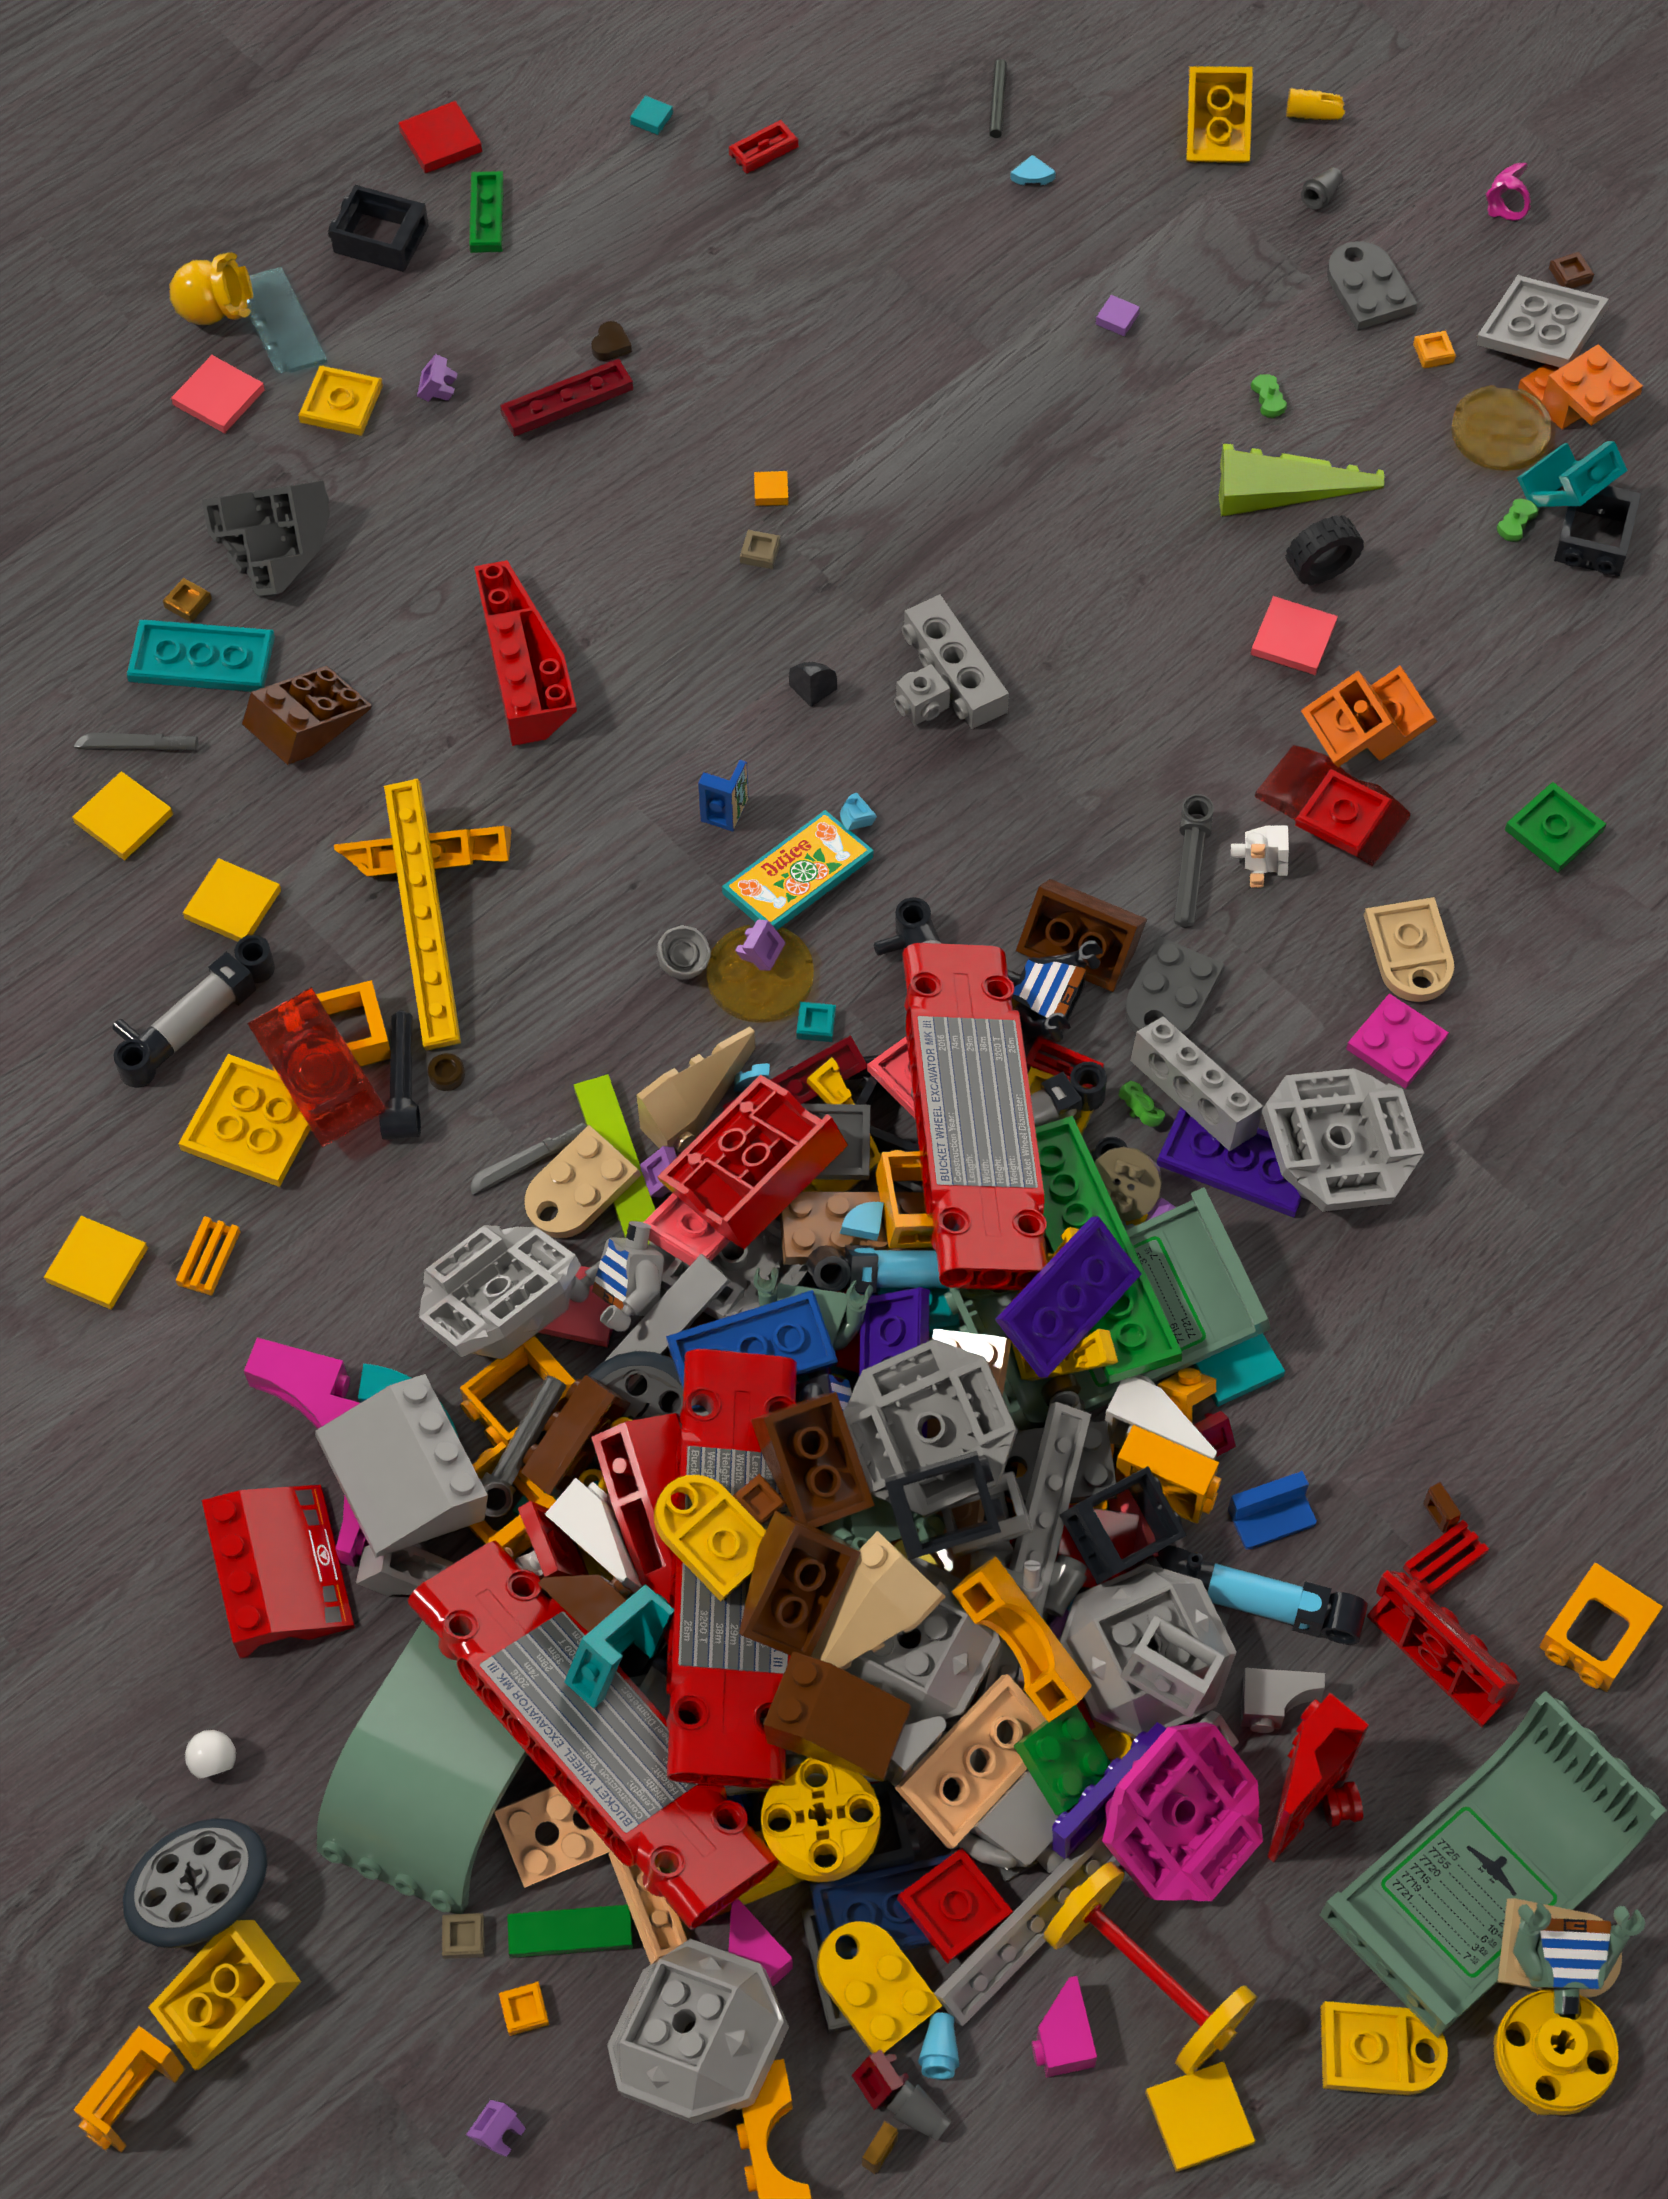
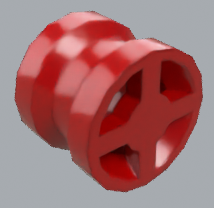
(1343, 1804)

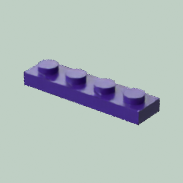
(1074, 1827)

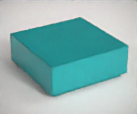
(651, 115)
(816, 1022)

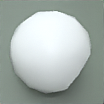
(209, 1753)

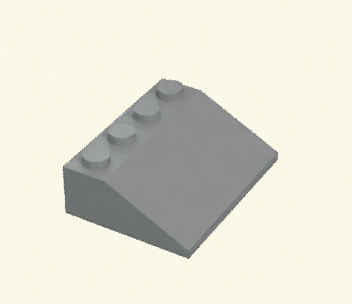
(403, 1467)

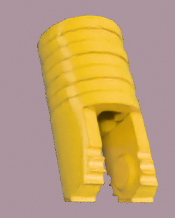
(1314, 105)

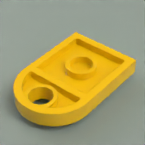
(711, 1537)
(875, 1988)
(1375, 2049)

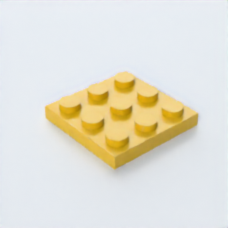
(247, 1123)

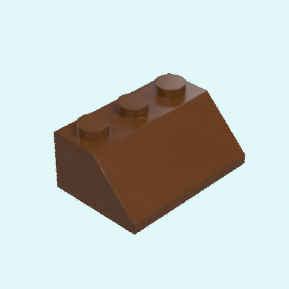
(1067, 918)
(568, 1444)
(587, 1597)

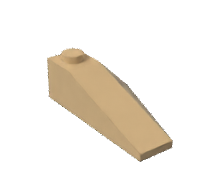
(681, 1102)
(877, 1603)

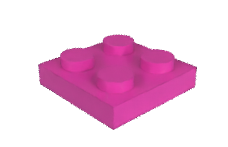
(1397, 1041)

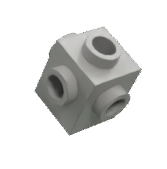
(922, 695)

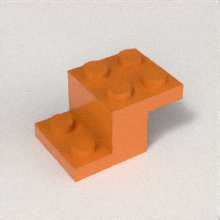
(1583, 388)
(1369, 716)

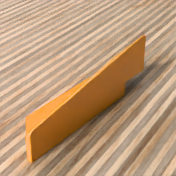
(447, 848)

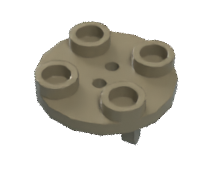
(1133, 1168)

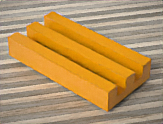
(194, 1252)

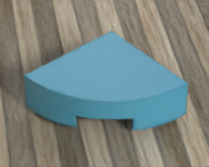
(1032, 171)
(856, 813)
(743, 1080)
(863, 1221)

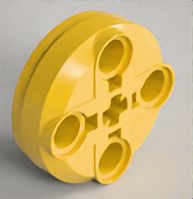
(833, 1802)
(1538, 2062)

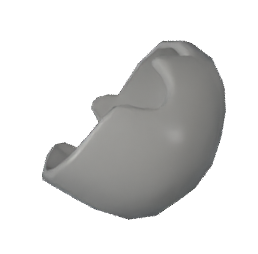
(683, 952)

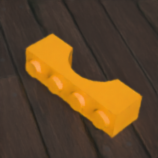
(1048, 1670)
(759, 2119)

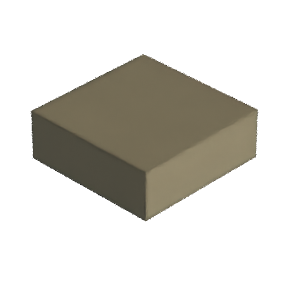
(760, 549)
(463, 1936)

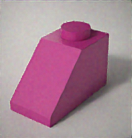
(752, 1941)
(1064, 2034)

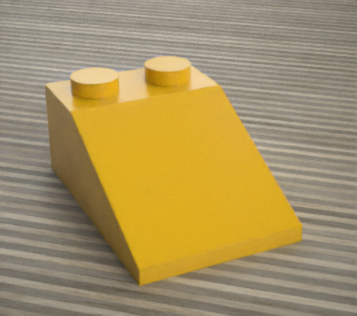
(1219, 114)
(224, 1992)

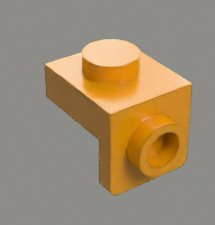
(1188, 1389)

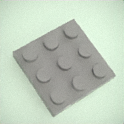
(1542, 321)

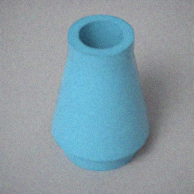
(939, 2050)

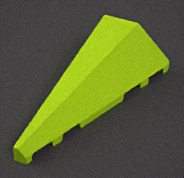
(1265, 482)

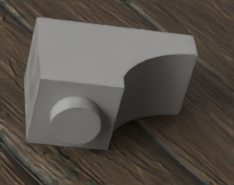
(398, 1571)
(1272, 1693)

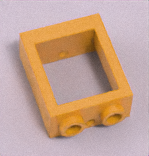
(363, 994)
(901, 1229)
(499, 1371)
(1185, 1475)

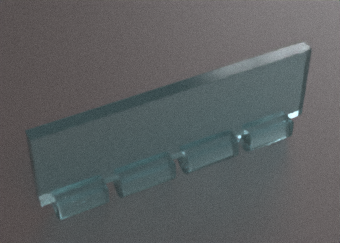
(282, 323)

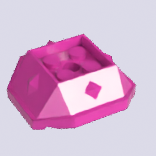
(1184, 1815)

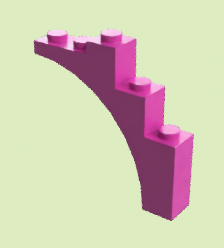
(316, 1389)

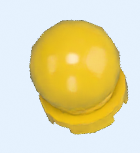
(211, 290)

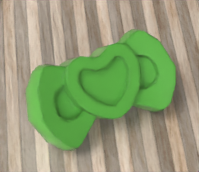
(1269, 397)
(1516, 520)
(1141, 1104)

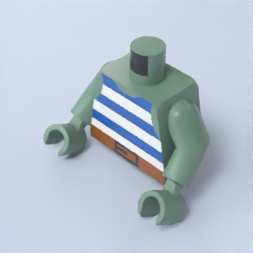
(1571, 1951)

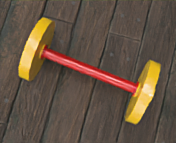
(1085, 1907)

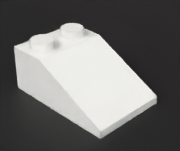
(1150, 1408)
(592, 1523)

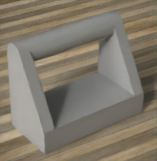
(1010, 1528)
(1167, 1679)
(913, 1746)

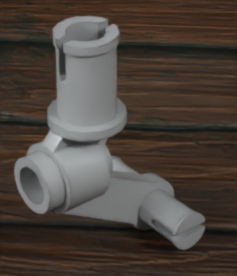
(1028, 1583)

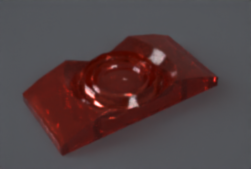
(1297, 779)
(316, 1067)

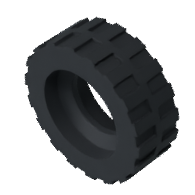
(1324, 550)

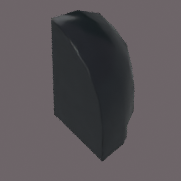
(812, 681)

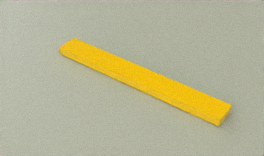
(422, 915)

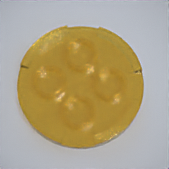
(1501, 428)
(757, 993)

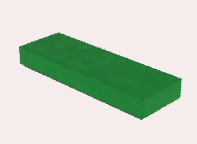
(486, 212)
(569, 1931)

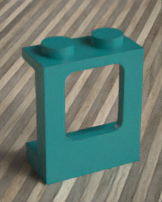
(1579, 477)
(637, 1621)

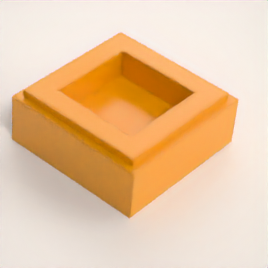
(1434, 349)
(771, 488)
(523, 2008)

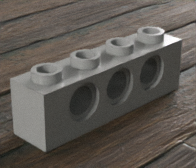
(936, 620)
(1196, 1083)

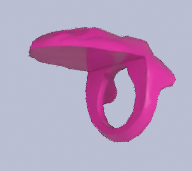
(1508, 180)

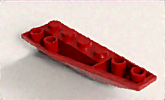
(525, 657)
(637, 1467)

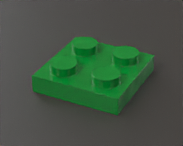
(1555, 827)
(1063, 1758)

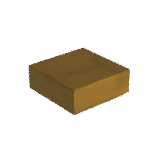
(187, 600)
(880, 2148)

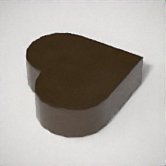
(610, 342)

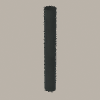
(998, 96)

